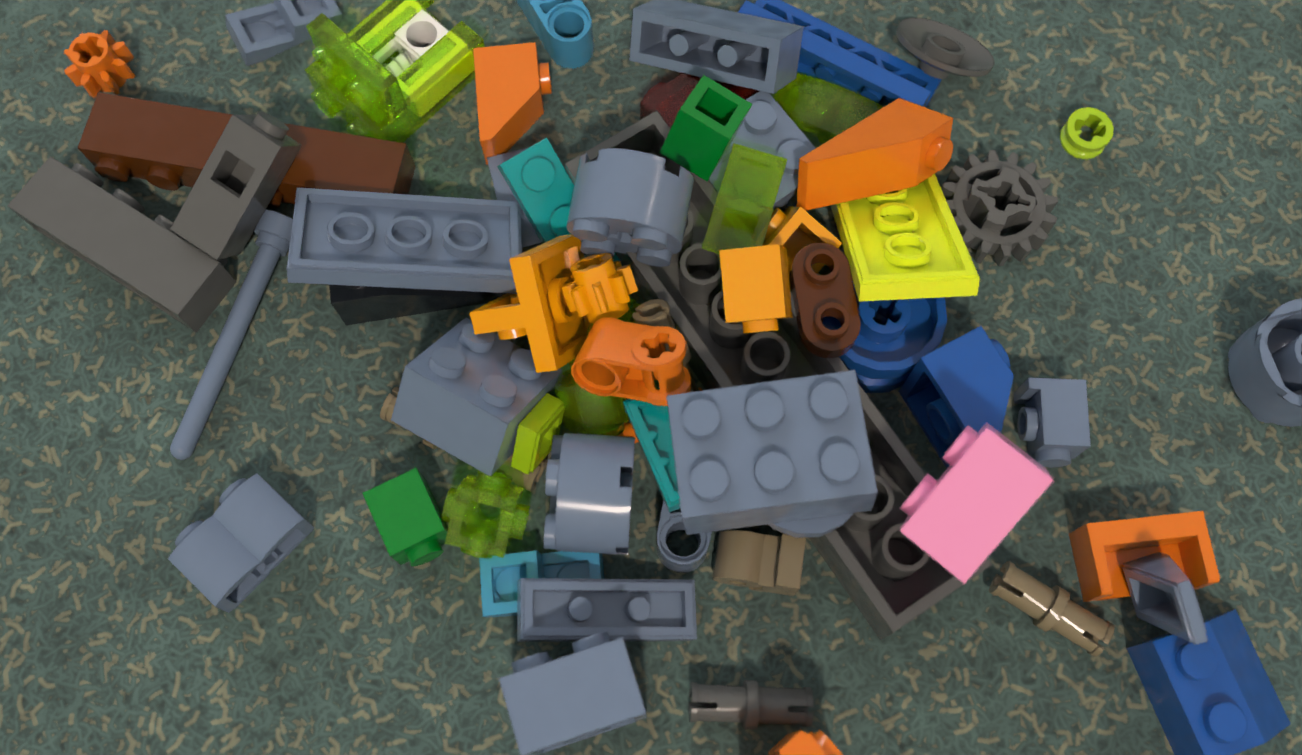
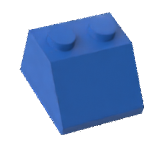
(959, 387)
(1210, 693)

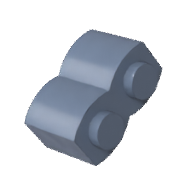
(240, 542)

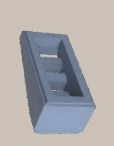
(1165, 596)

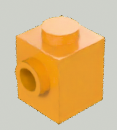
(796, 230)
(756, 287)

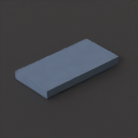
(403, 241)

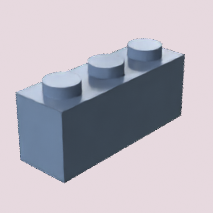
(716, 44)

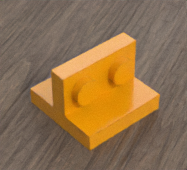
(539, 305)

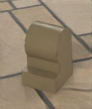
(759, 561)

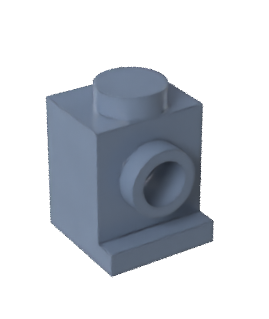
(1053, 419)

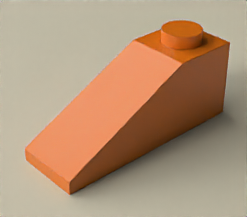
(876, 156)

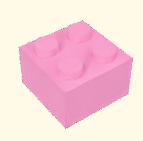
(974, 500)

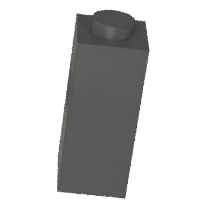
(236, 184)

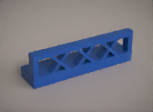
(847, 60)

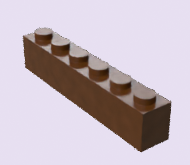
(174, 142)

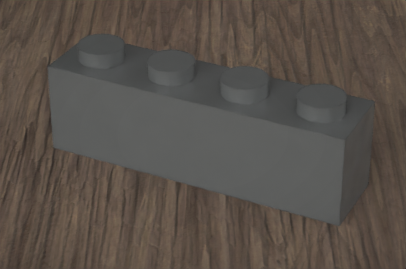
(123, 242)

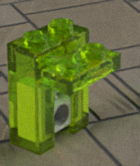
(380, 73)

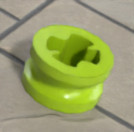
(1071, 131)

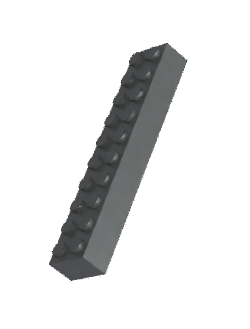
(869, 554)

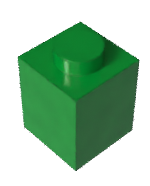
(705, 127)
(408, 518)

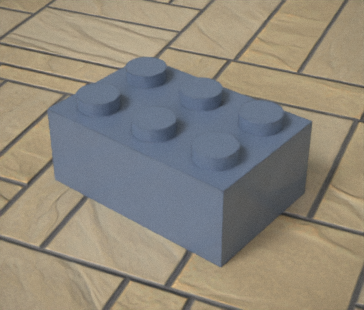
(771, 452)

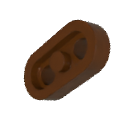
(824, 296)

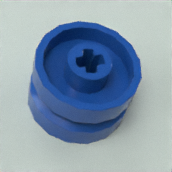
(892, 339)

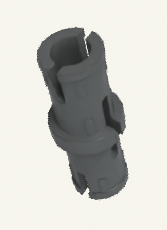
(750, 704)

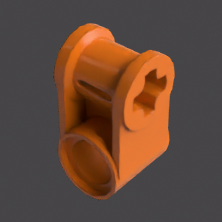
(628, 357)

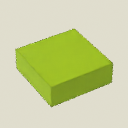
(536, 433)

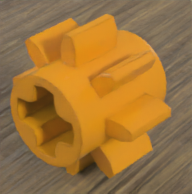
(599, 287)

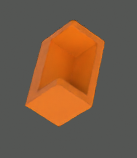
(1104, 547)

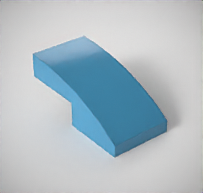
(501, 575)

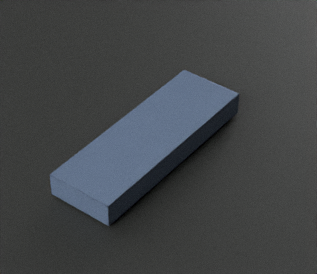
(622, 607)

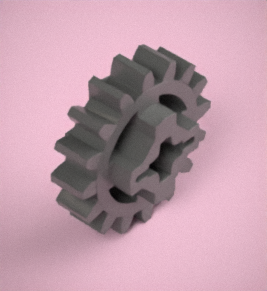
(1021, 203)

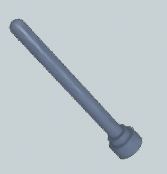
(273, 241)

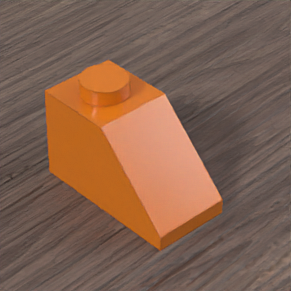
(508, 94)

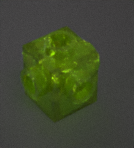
(474, 531)

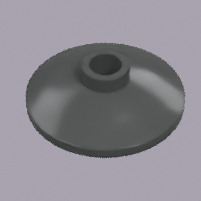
(944, 49)

